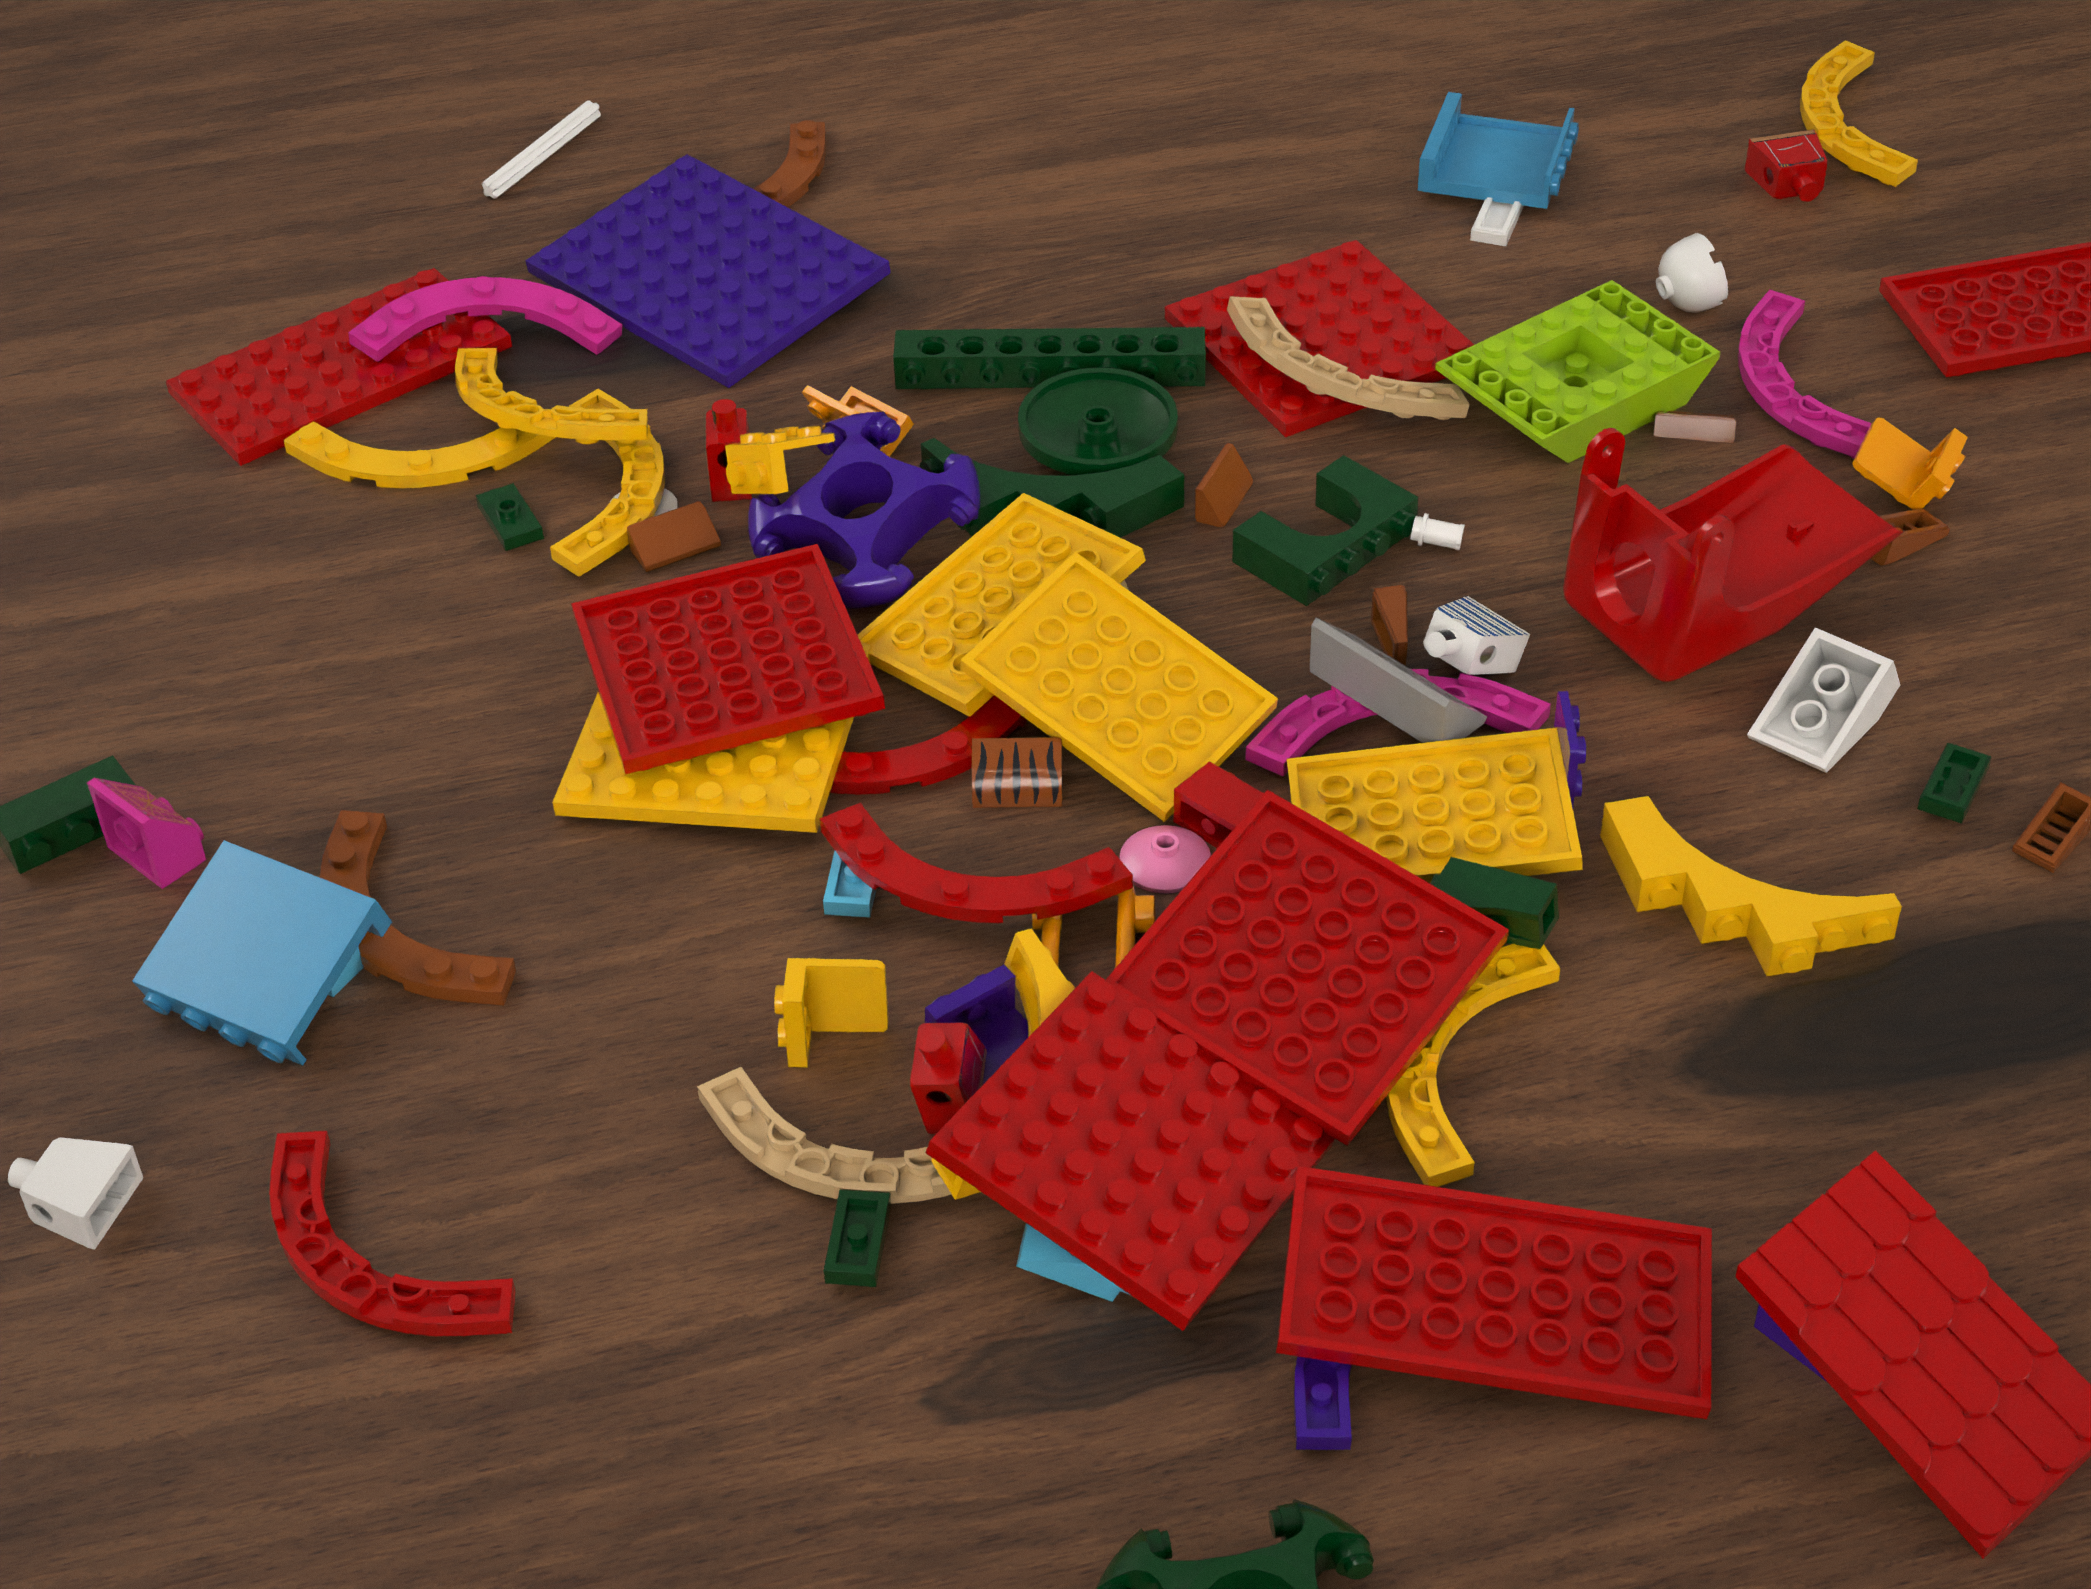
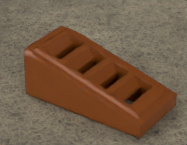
(1919, 531)
(1390, 620)
(2063, 800)

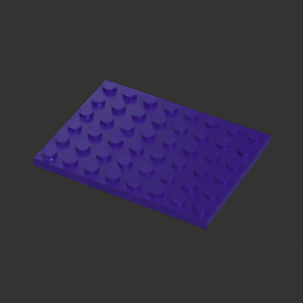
(708, 269)

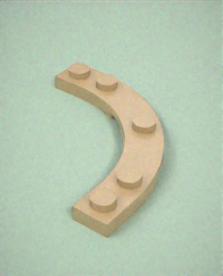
(1323, 376)
(790, 1157)

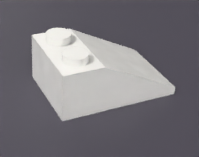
(1826, 701)

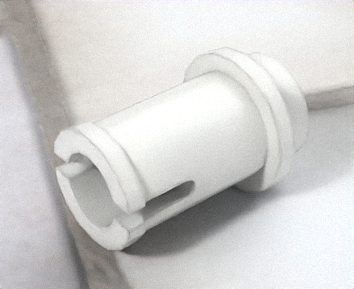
(1437, 532)

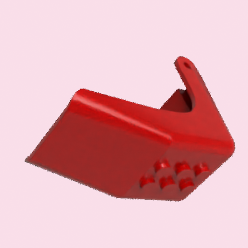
(1713, 567)

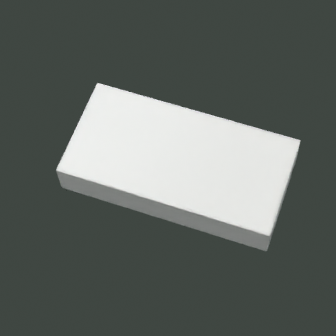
(1495, 222)

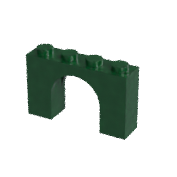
(1311, 564)

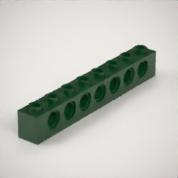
(1033, 355)

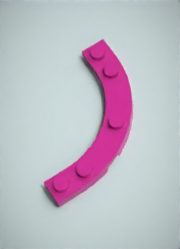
(483, 296)
(1773, 386)
(1310, 719)

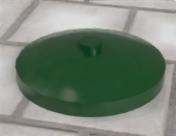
(1097, 420)

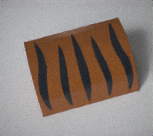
(1017, 772)

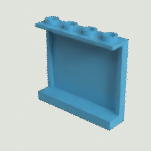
(1495, 157)
(256, 950)

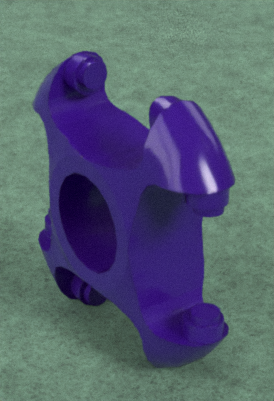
(853, 478)

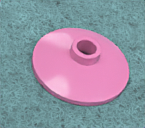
(1164, 858)

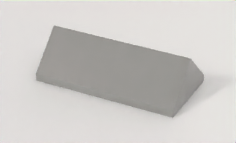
(1388, 686)

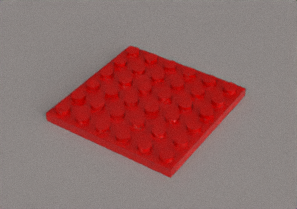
(1337, 307)
(725, 658)
(1309, 964)
(1131, 1149)

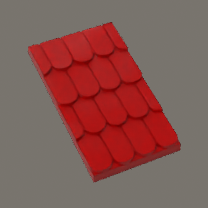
(1924, 1350)

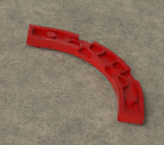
(926, 761)
(966, 896)
(348, 1279)

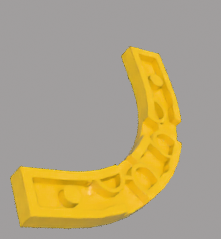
(1823, 114)
(485, 394)
(409, 469)
(639, 499)
(1415, 1100)

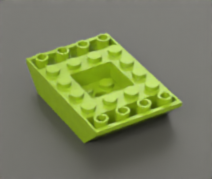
(1584, 369)

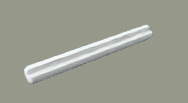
(541, 149)

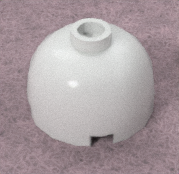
(1690, 276)

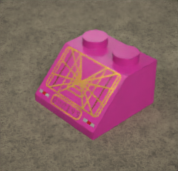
(147, 831)

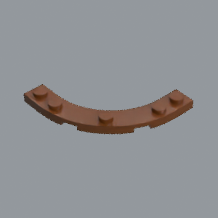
(801, 165)
(418, 966)

